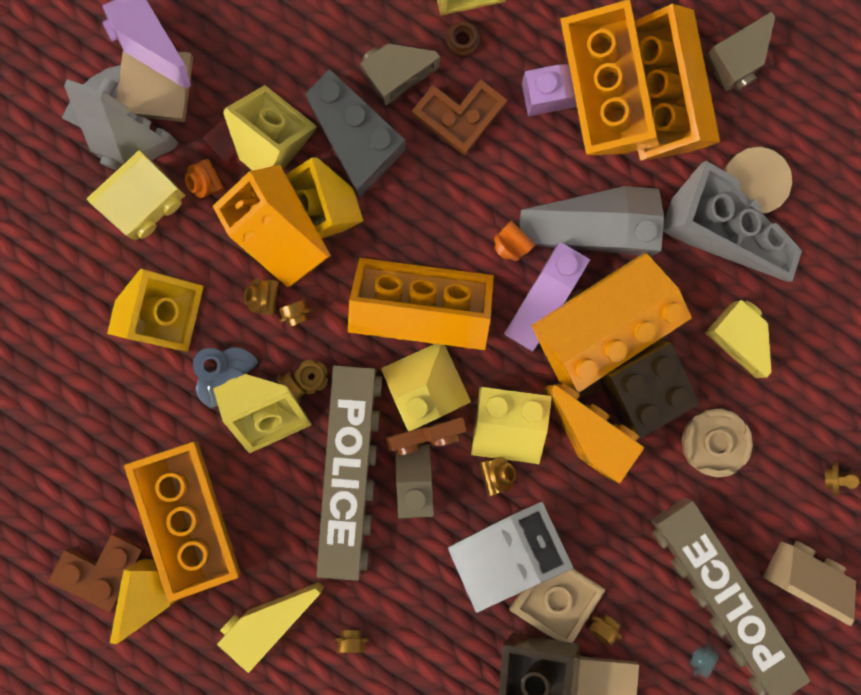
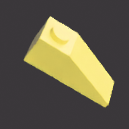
(262, 626)

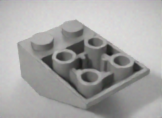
(510, 557)

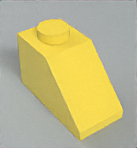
(744, 337)

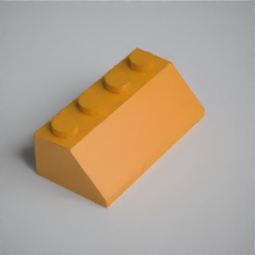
(609, 80)
(676, 82)
(421, 303)
(610, 322)
(182, 521)

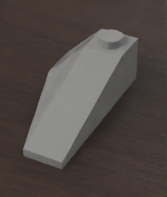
(113, 130)
(722, 220)
(606, 221)

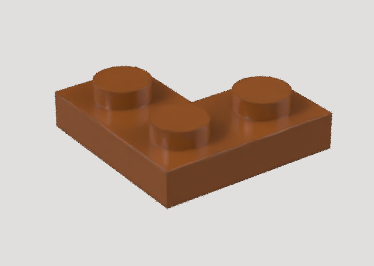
(460, 124)
(438, 434)
(99, 580)

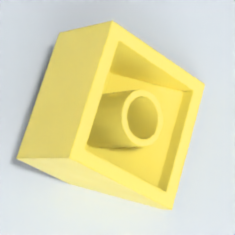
(137, 197)
(511, 425)

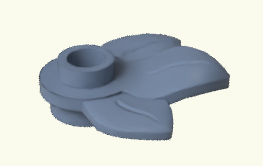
(230, 364)

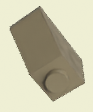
(741, 54)
(397, 69)
(414, 483)

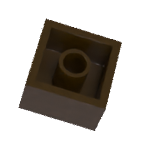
(649, 389)
(539, 666)

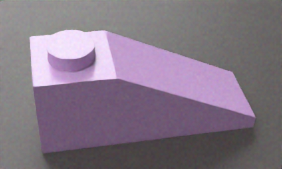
(144, 38)
(548, 89)
(547, 293)

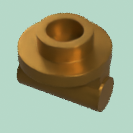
(262, 296)
(497, 475)
(834, 478)

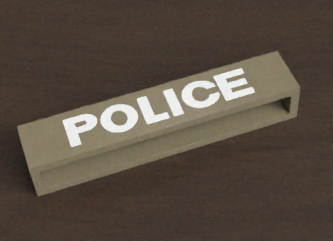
(347, 473)
(729, 600)

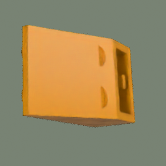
(272, 224)
(596, 442)

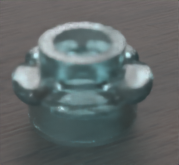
(704, 661)

